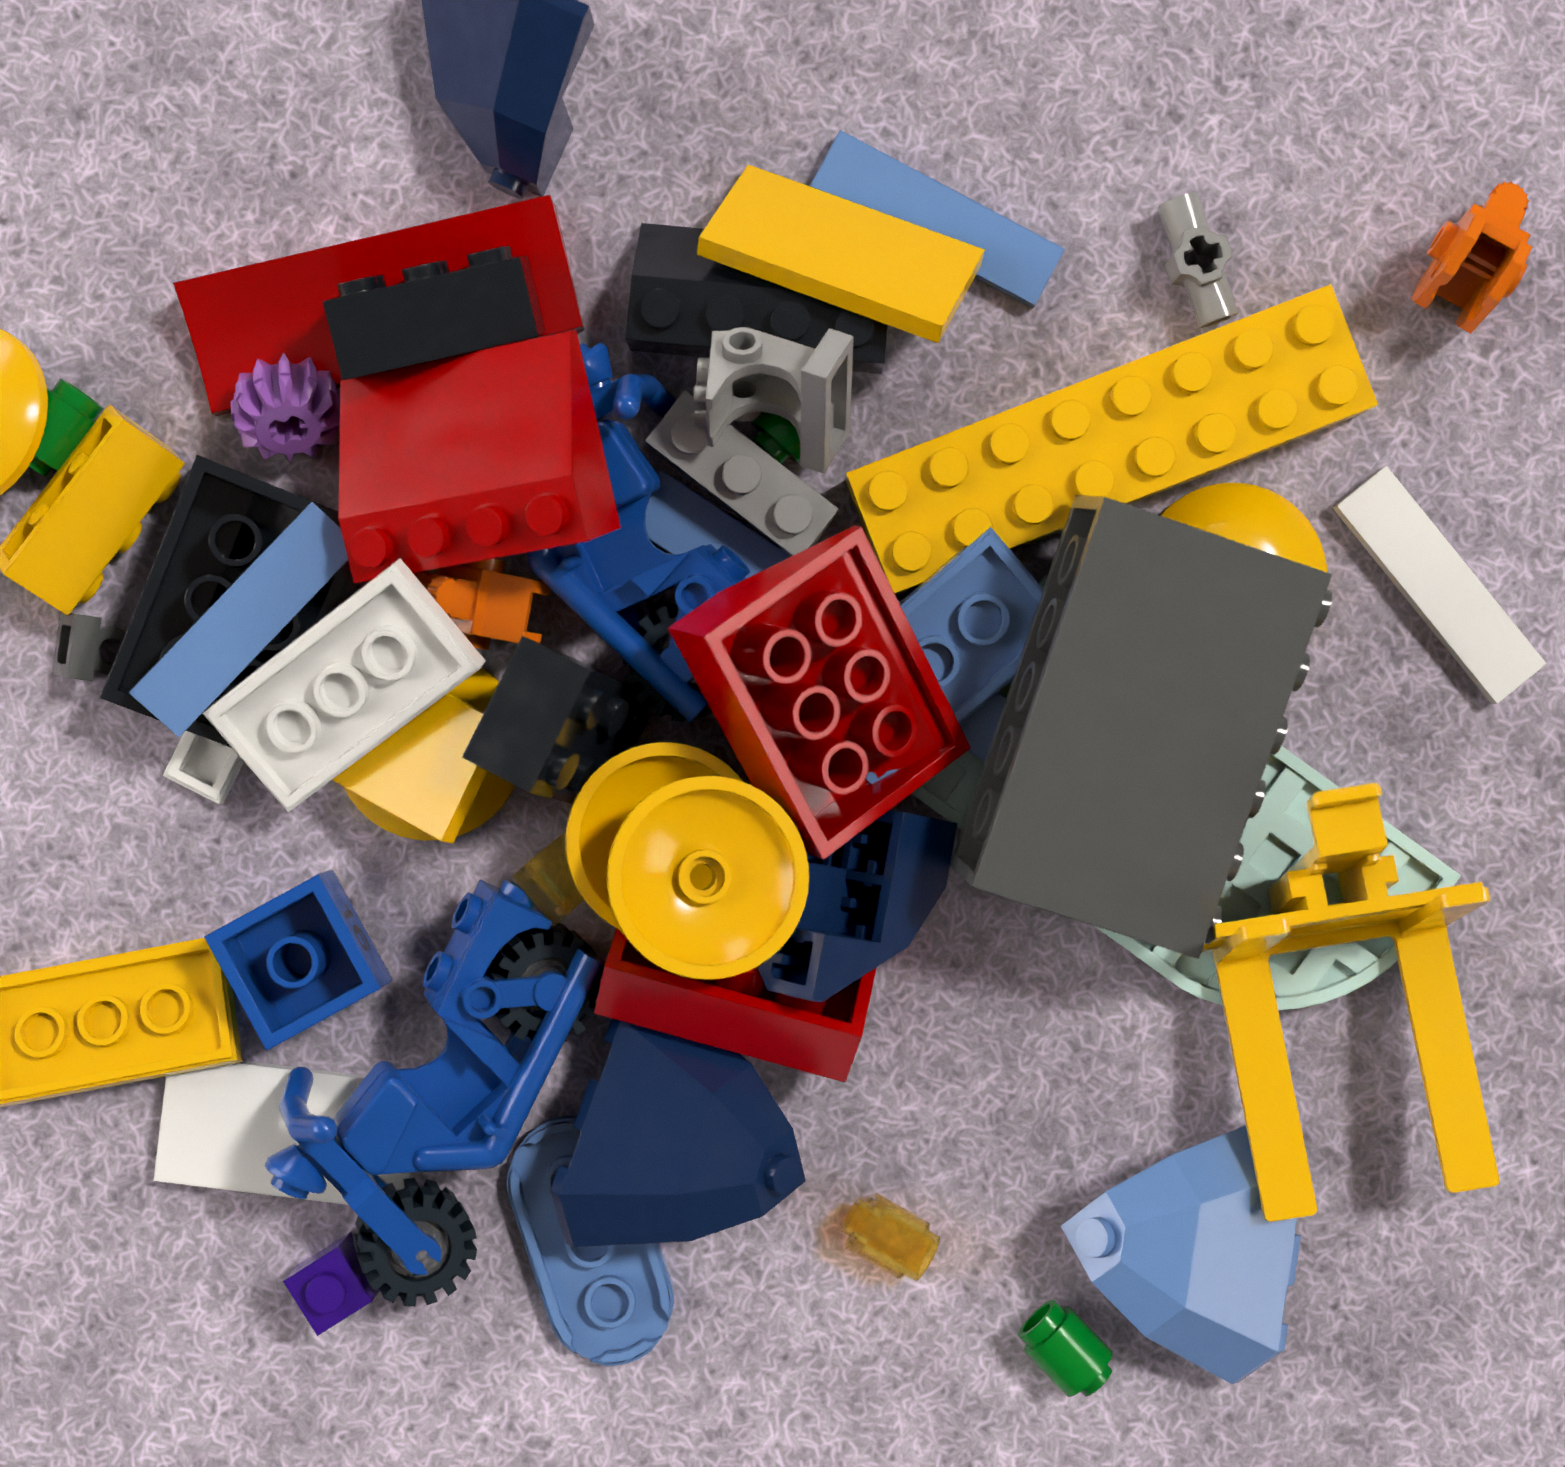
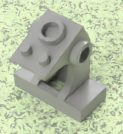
(776, 376)

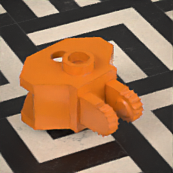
(1478, 257)
(485, 600)

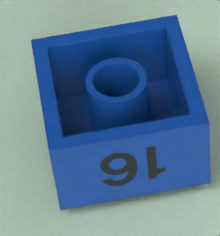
(298, 958)

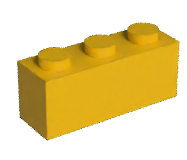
(90, 511)

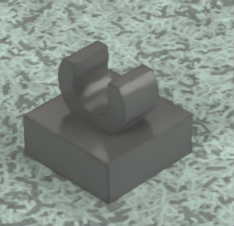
(79, 646)

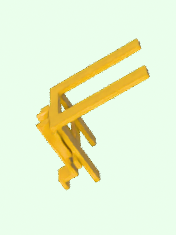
(1348, 842)

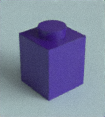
(330, 1285)

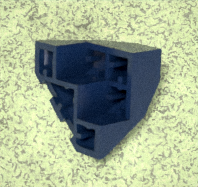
(503, 81)
(863, 905)
(673, 1145)

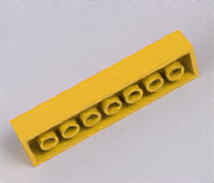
(1114, 436)

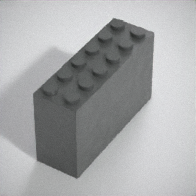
(1140, 724)

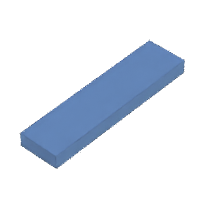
(1014, 256)
(243, 620)

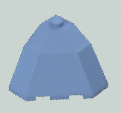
(1194, 1257)

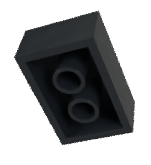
(433, 313)
(554, 722)

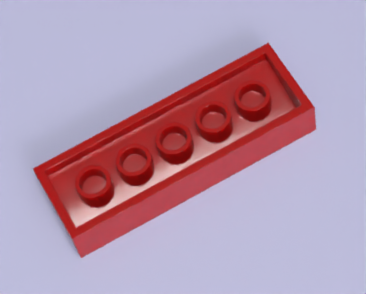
(280, 305)

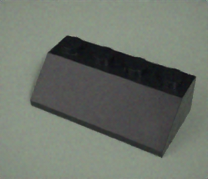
(685, 297)

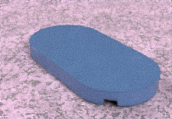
(603, 1292)

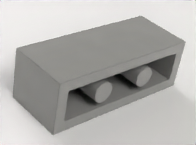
(743, 479)

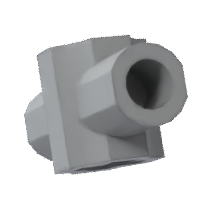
(1188, 228)

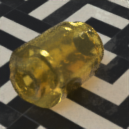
(890, 1237)

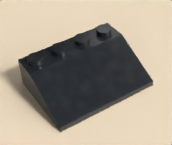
(210, 542)

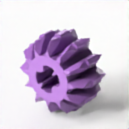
(286, 408)

